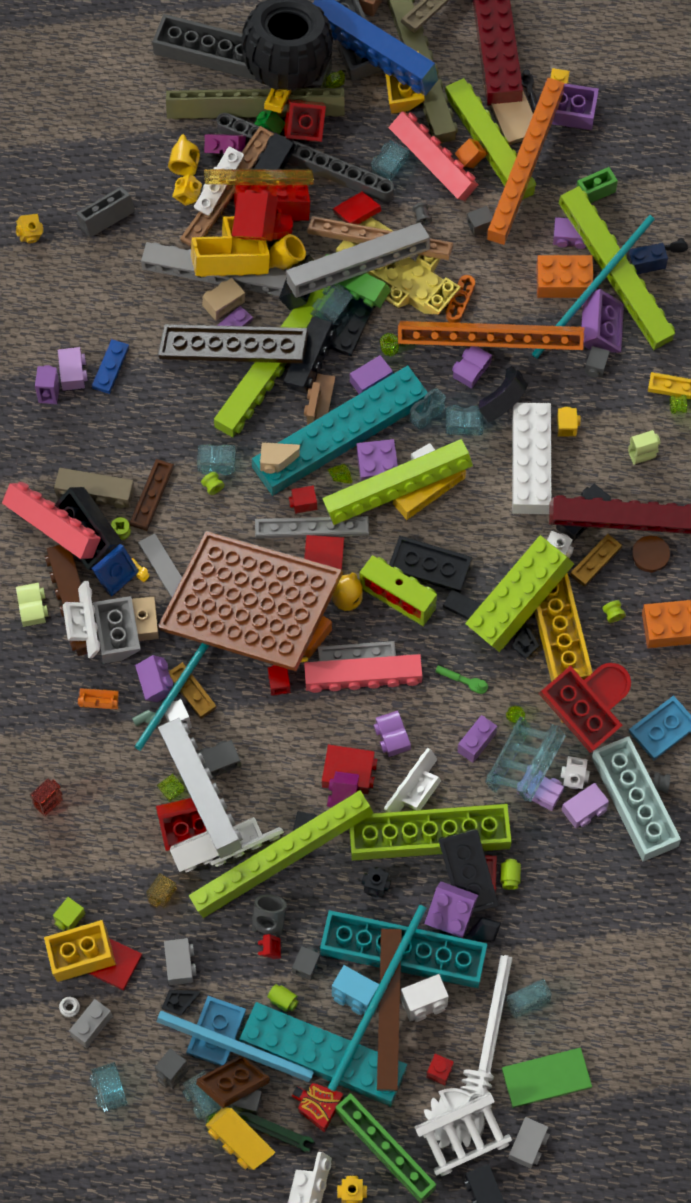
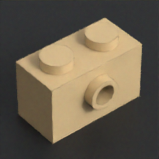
(223, 299)
(146, 618)

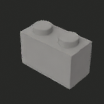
(178, 961)
(90, 1023)
(528, 1142)

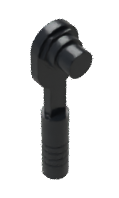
(528, 82)
(675, 247)

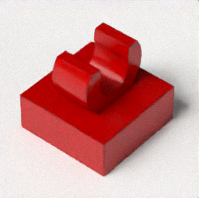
(271, 947)

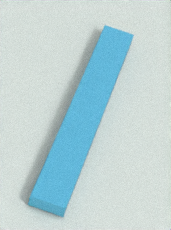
(235, 1046)

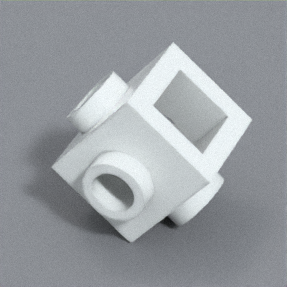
(561, 542)
(575, 773)

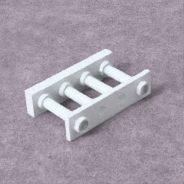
(446, 1122)

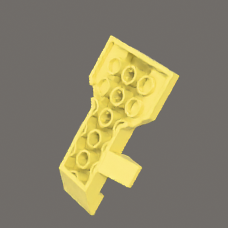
(412, 280)

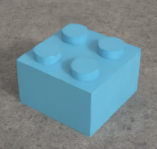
(353, 990)

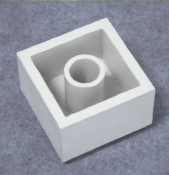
(424, 998)

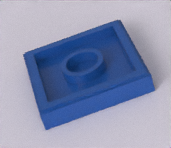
(115, 570)

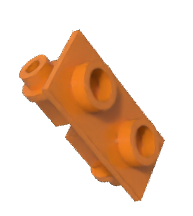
(98, 698)

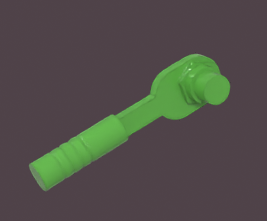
(475, 684)

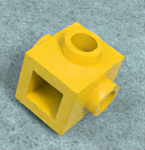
(187, 189)
(29, 228)
(352, 1182)

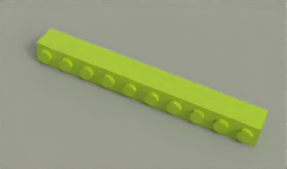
(623, 277)
(259, 378)
(281, 854)

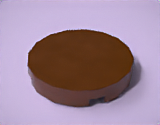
(650, 553)

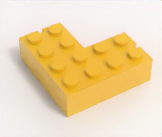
(229, 254)

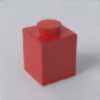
(303, 499)
(278, 680)
(440, 1069)

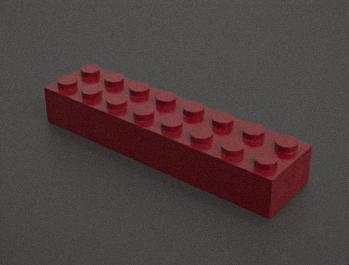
(498, 51)

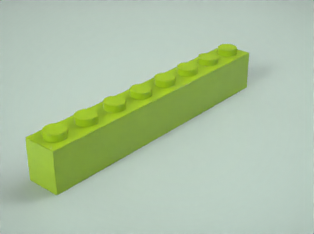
(484, 130)
(397, 482)

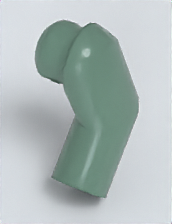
(145, 717)

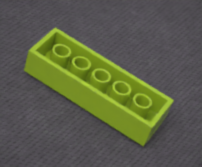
(519, 593)

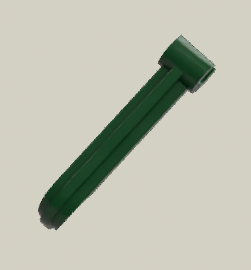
(277, 1131)

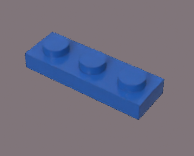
(110, 366)

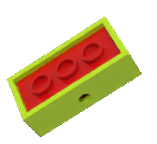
(398, 590)

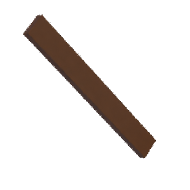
(389, 1015)

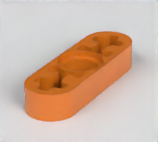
(461, 306)

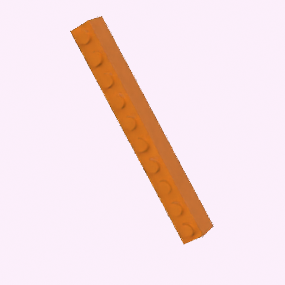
(525, 161)
(491, 335)

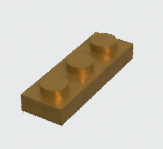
(596, 560)
(193, 692)

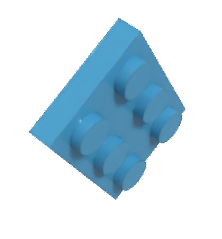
(662, 728)
(220, 1018)

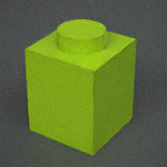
(68, 914)

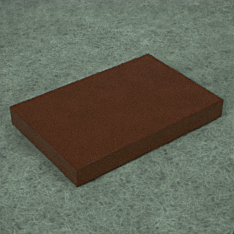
(233, 1081)

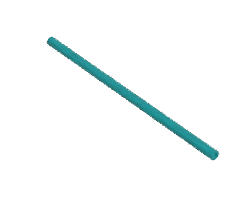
(603, 274)
(171, 696)
(377, 998)

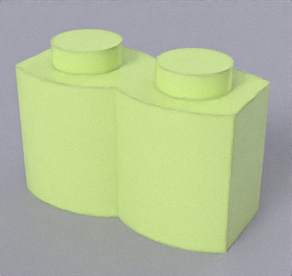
(643, 447)
(31, 604)

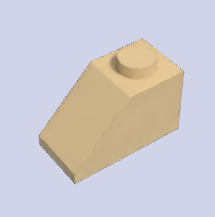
(277, 456)

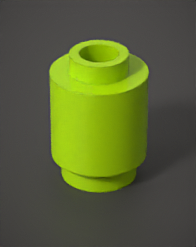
(510, 874)
(283, 998)

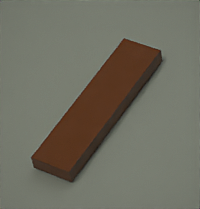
(151, 494)

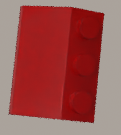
(179, 821)

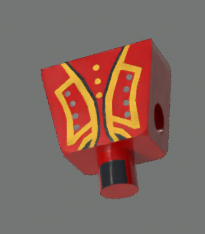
(317, 1104)

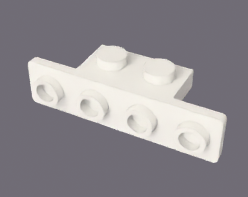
(212, 193)
(80, 620)
(417, 785)
(251, 837)
(310, 1185)

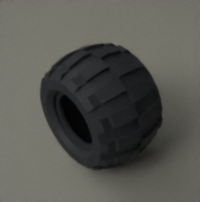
(287, 43)

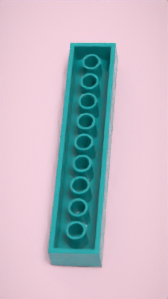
(346, 427)

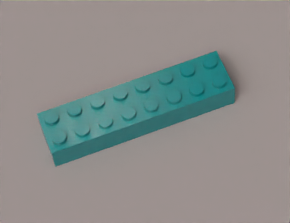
(427, 954)
(317, 1051)

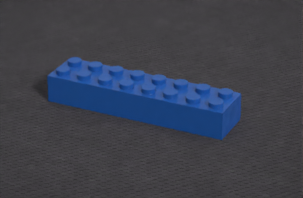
(379, 47)

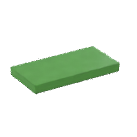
(546, 1077)

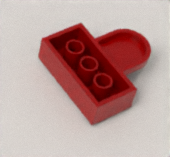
(291, 205)
(587, 703)

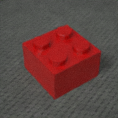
(304, 120)

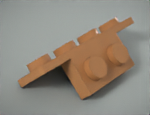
(319, 397)

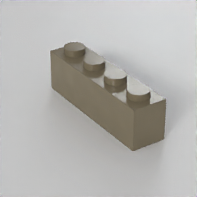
(101, 488)

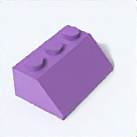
(603, 321)

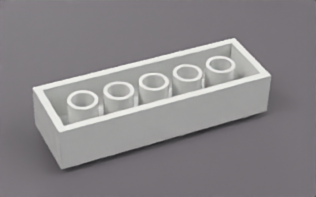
(531, 458)

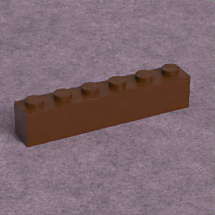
(67, 582)

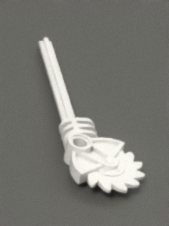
(477, 1081)

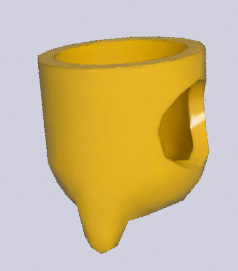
(184, 157)
(286, 252)
(347, 592)

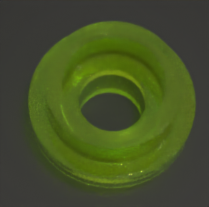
(514, 713)

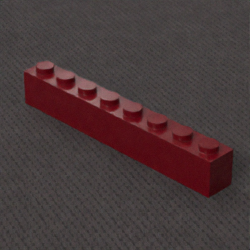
(620, 515)

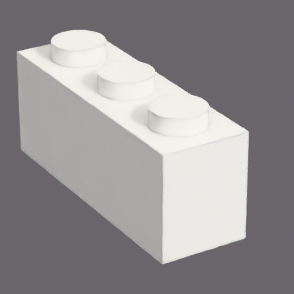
(193, 852)

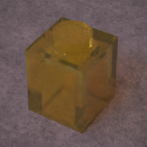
(161, 891)

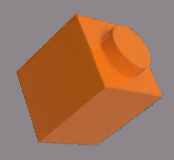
(471, 153)

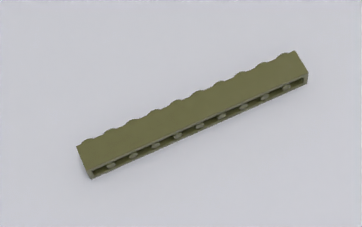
(244, 102)
(435, 104)

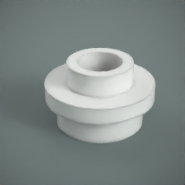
(66, 1001)

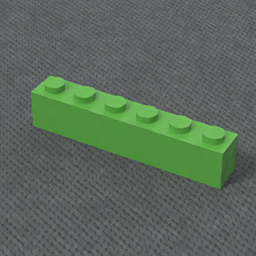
(385, 1148)

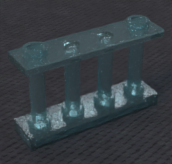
(539, 766)

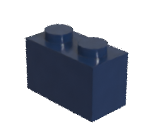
(648, 258)

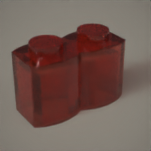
(46, 796)

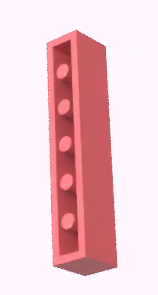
(433, 155)
(51, 520)
(363, 673)

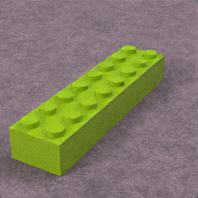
(418, 831)

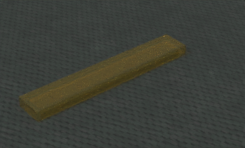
(258, 177)

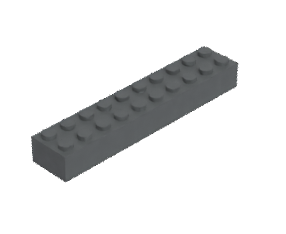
(207, 47)

